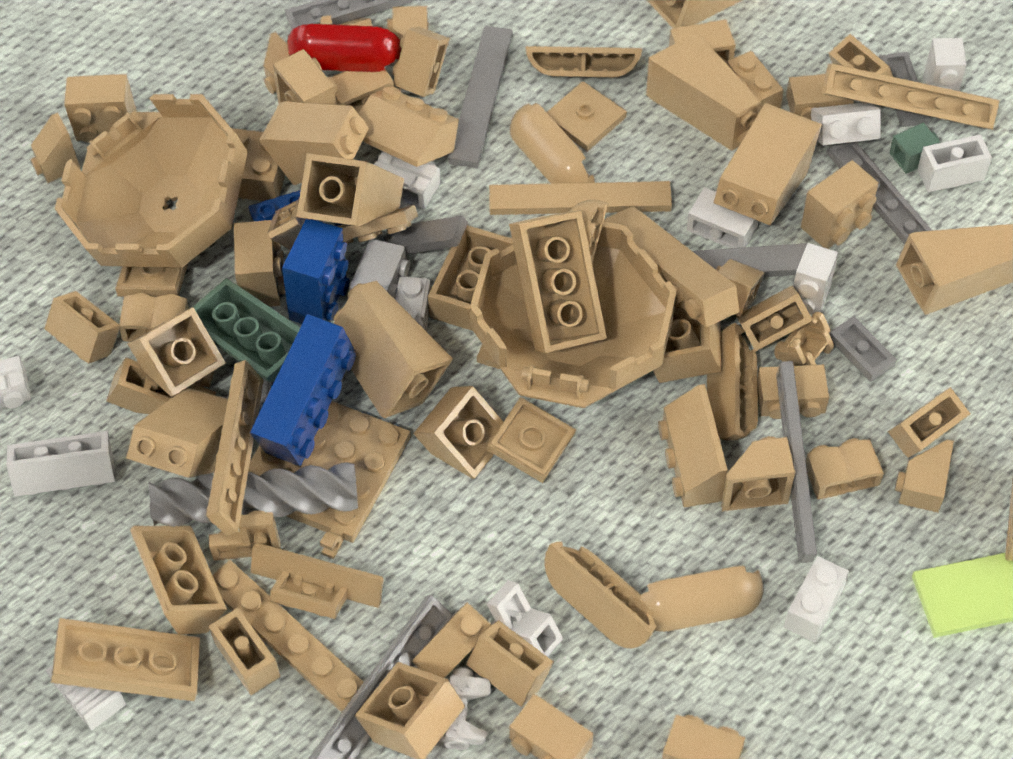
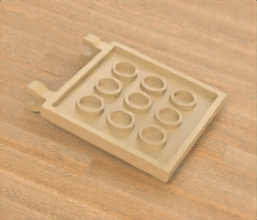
(346, 438)

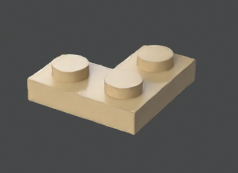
(253, 529)

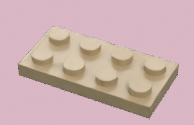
(126, 660)

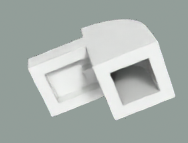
(532, 625)

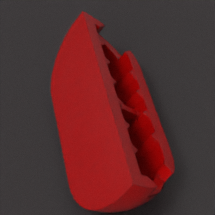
(346, 46)

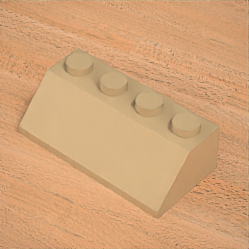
(558, 281)

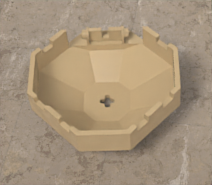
(140, 165)
(635, 314)

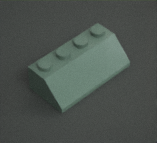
(247, 328)

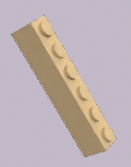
(699, 286)

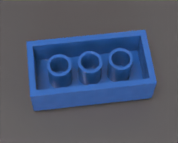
(304, 390)

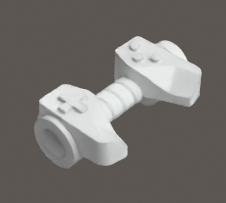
(460, 732)

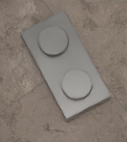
(862, 349)

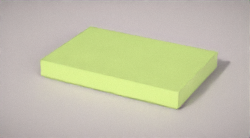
(966, 594)

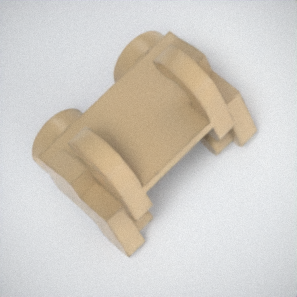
(806, 342)

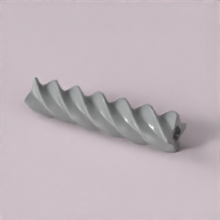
(275, 491)

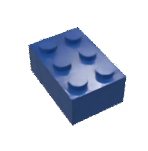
(315, 272)

